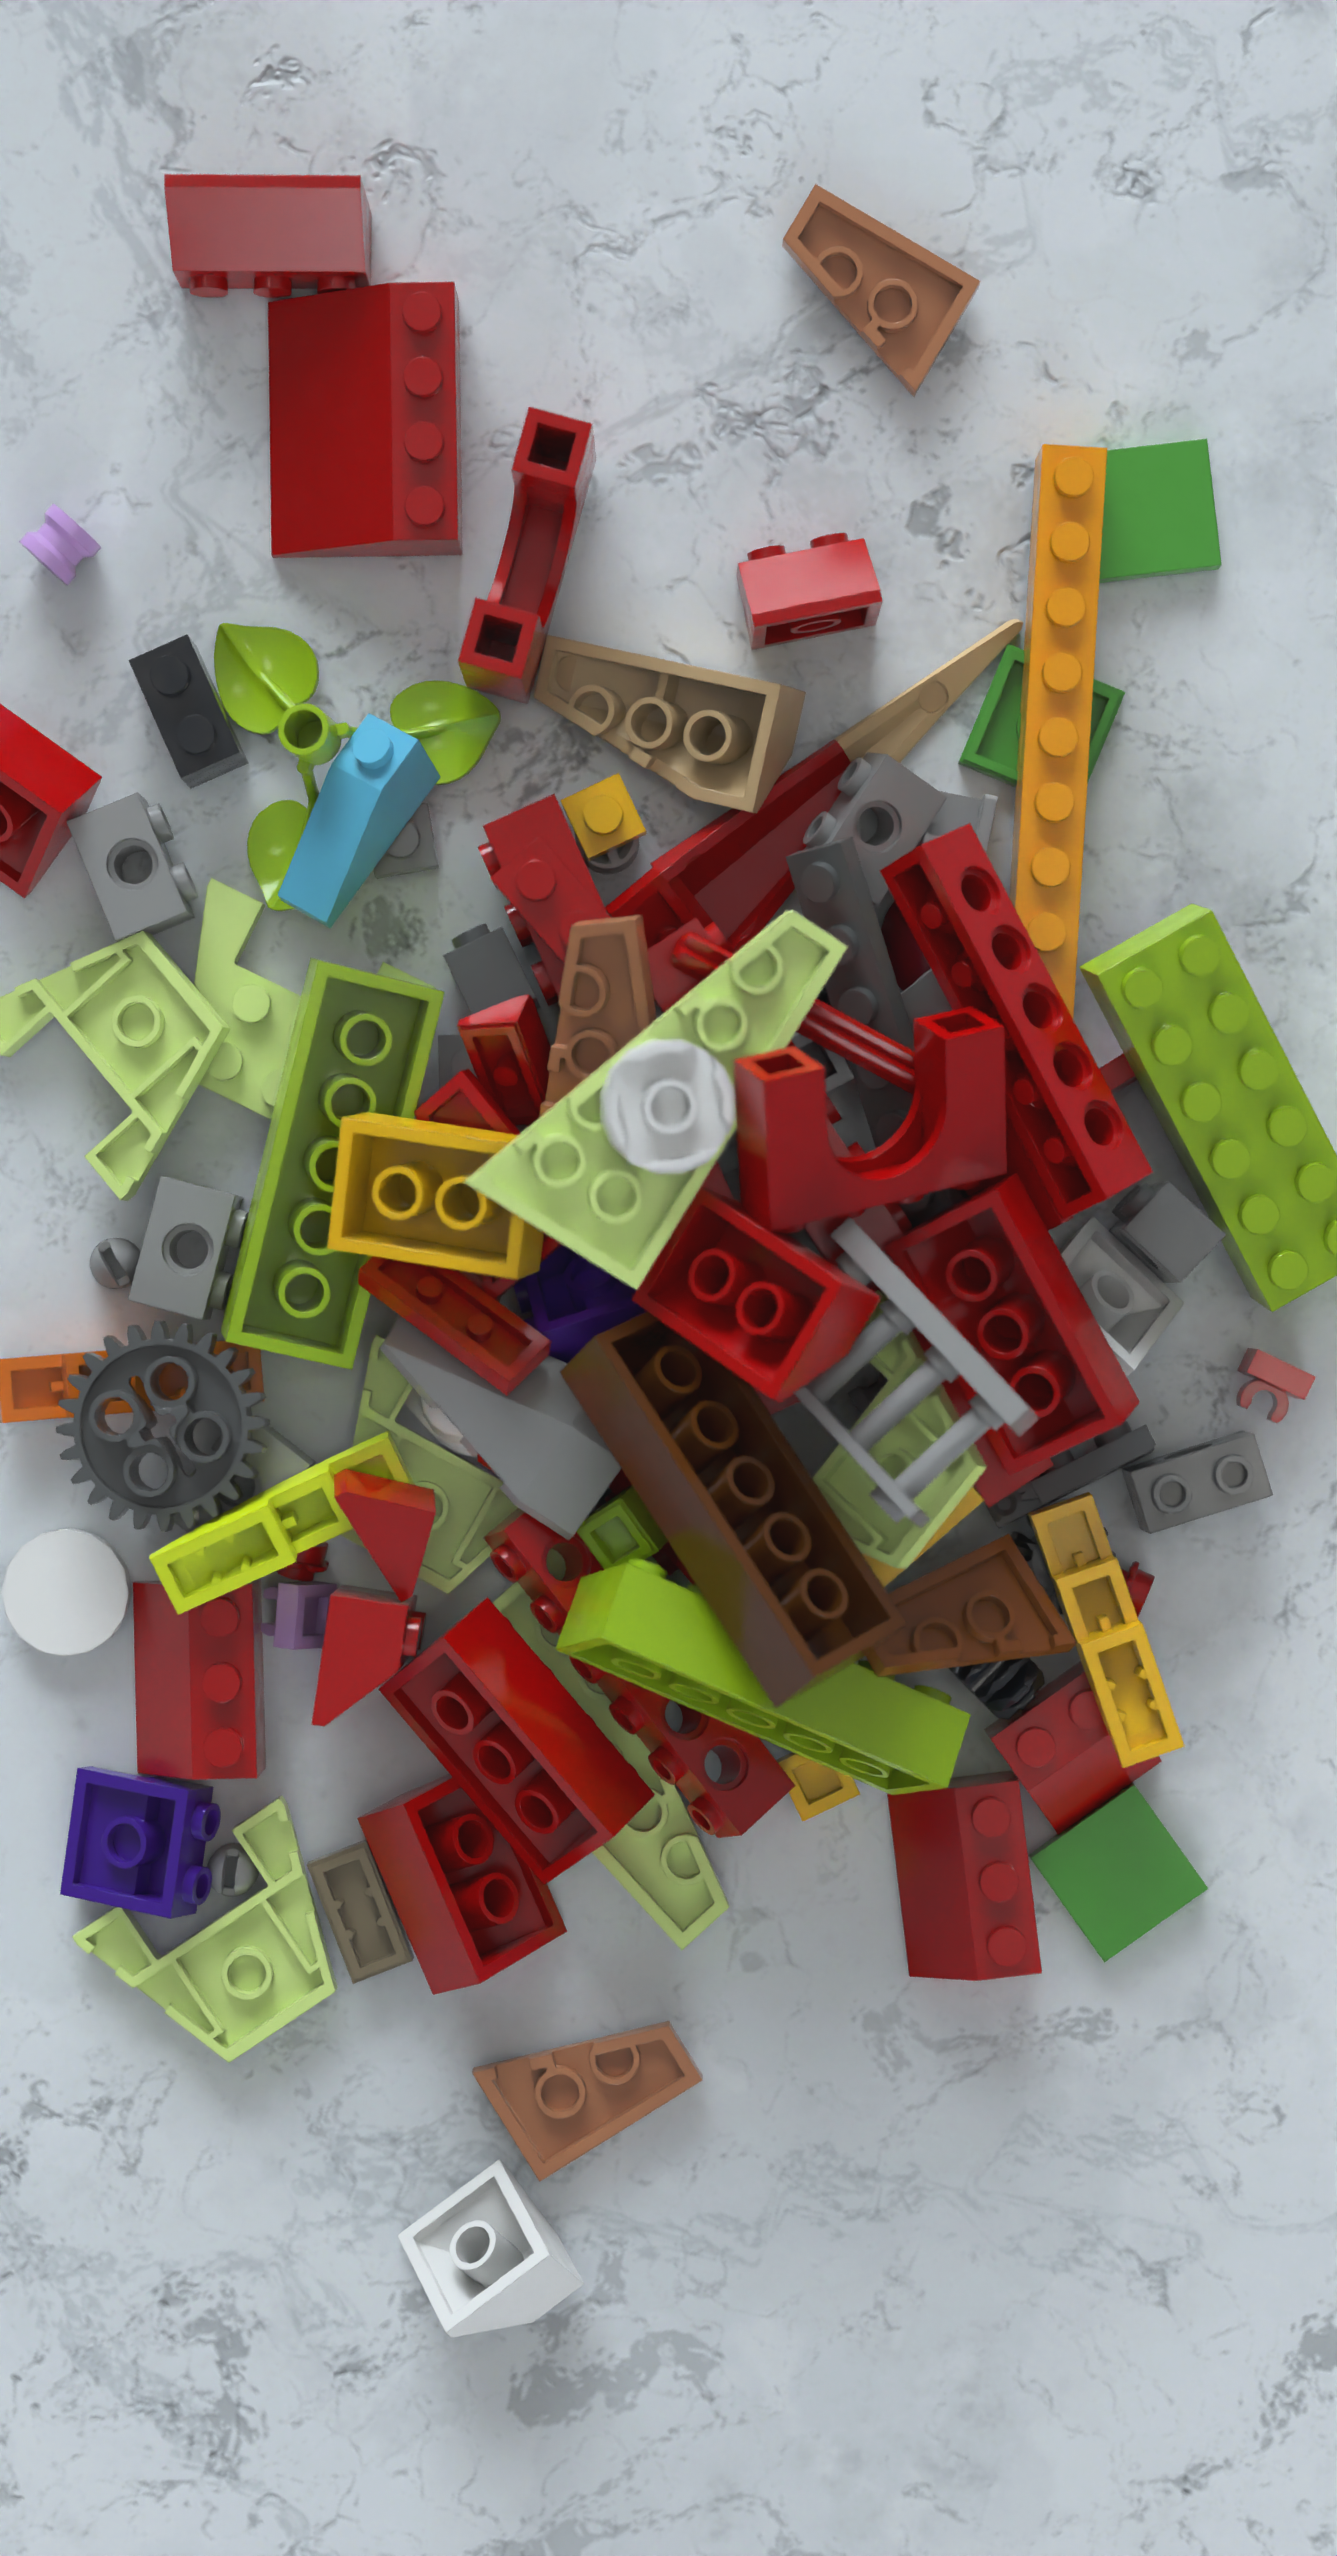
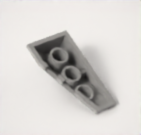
(530, 1438)

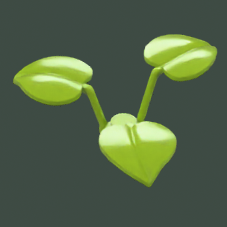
(264, 686)

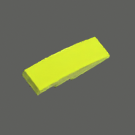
(268, 1527)

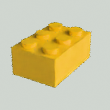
(407, 1198)

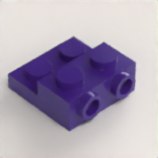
(573, 1302)
(139, 1842)

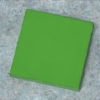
(1158, 512)
(996, 732)
(1118, 1872)

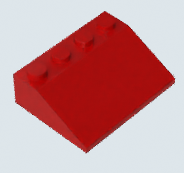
(366, 422)

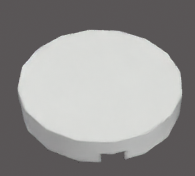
(667, 1106)
(66, 1592)

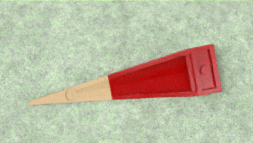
(738, 863)

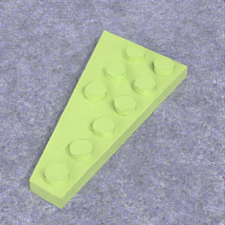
(568, 1174)
(659, 1848)

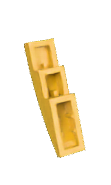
(1106, 1630)

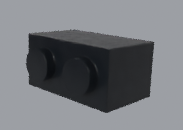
(188, 711)

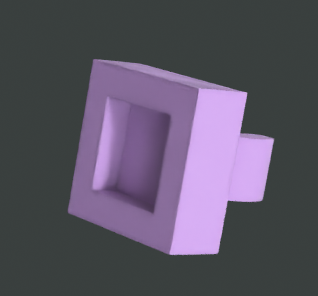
(299, 1614)

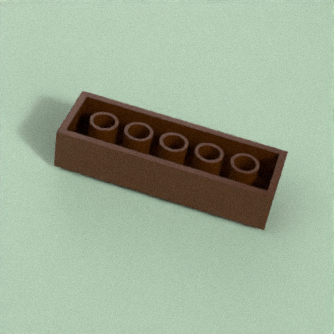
(733, 1505)

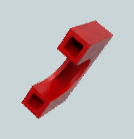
(549, 493)
(946, 1141)

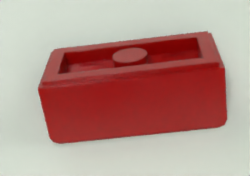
(510, 1056)

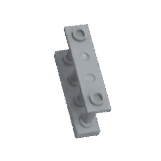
(946, 1359)

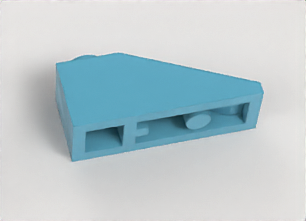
(357, 817)

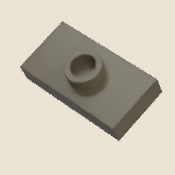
(360, 1911)

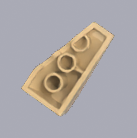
(693, 725)

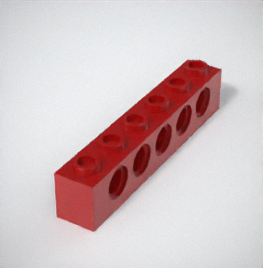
(991, 964)
(749, 1775)

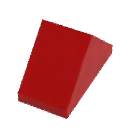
(390, 1521)

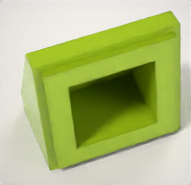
(622, 1530)

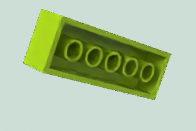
(352, 1051)
(1225, 1100)
(675, 1646)

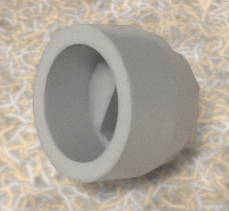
(126, 1255)
(245, 1874)

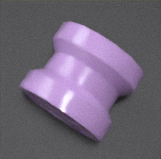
(60, 544)

